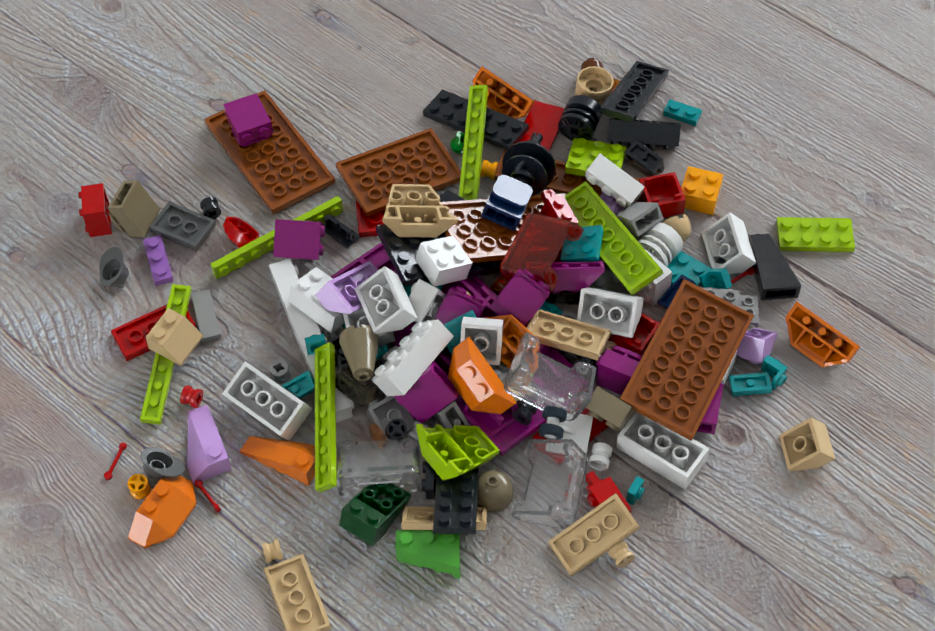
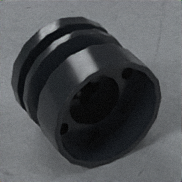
(580, 118)

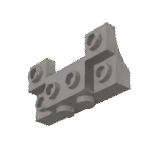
(745, 302)

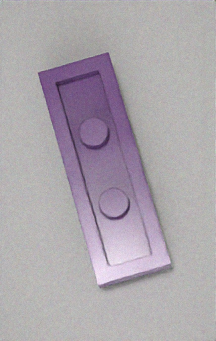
(158, 260)

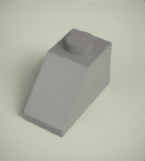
(451, 416)

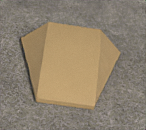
(416, 211)

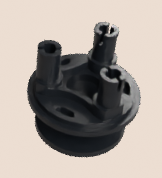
(530, 163)

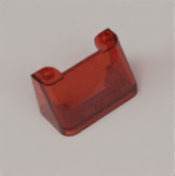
(538, 246)

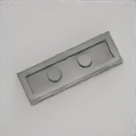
(206, 315)

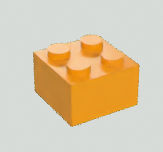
(701, 189)

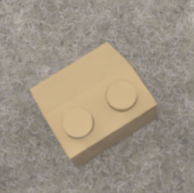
(174, 337)
(807, 445)

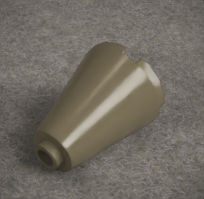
(360, 350)

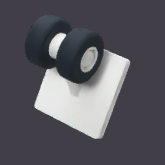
(558, 428)

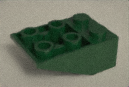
(371, 517)

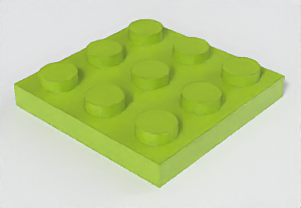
(585, 151)

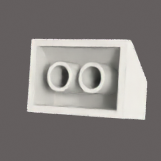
(614, 181)
(731, 242)
(385, 302)
(610, 310)

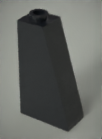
(772, 271)

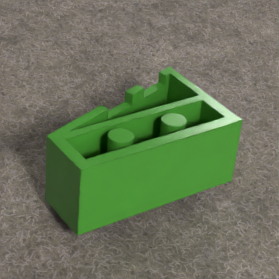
(429, 550)

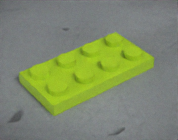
(815, 234)

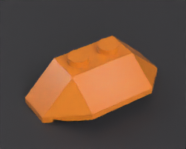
(503, 96)
(511, 337)
(818, 338)
(477, 380)
(163, 511)

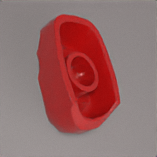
(239, 231)

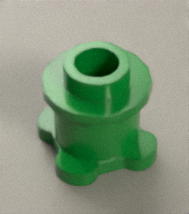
(457, 143)

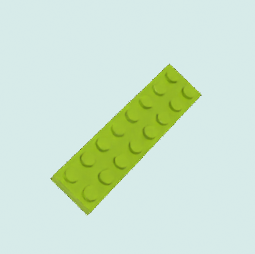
(619, 247)

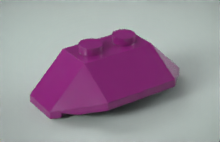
(576, 275)

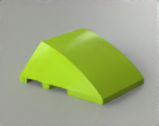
(456, 449)

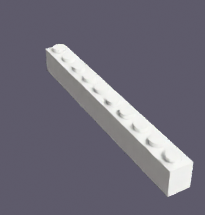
(283, 276)

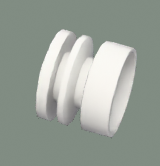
(662, 242)

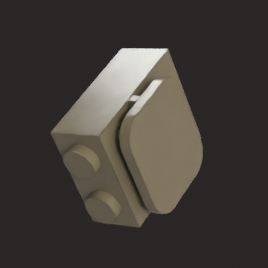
(133, 209)

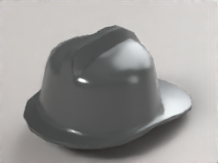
(112, 268)
(160, 464)

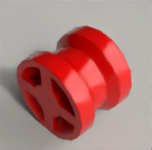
(191, 396)

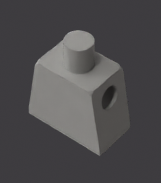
(640, 217)

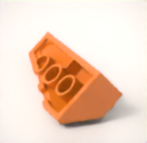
(287, 457)

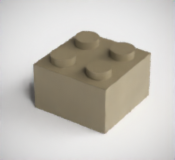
(608, 407)

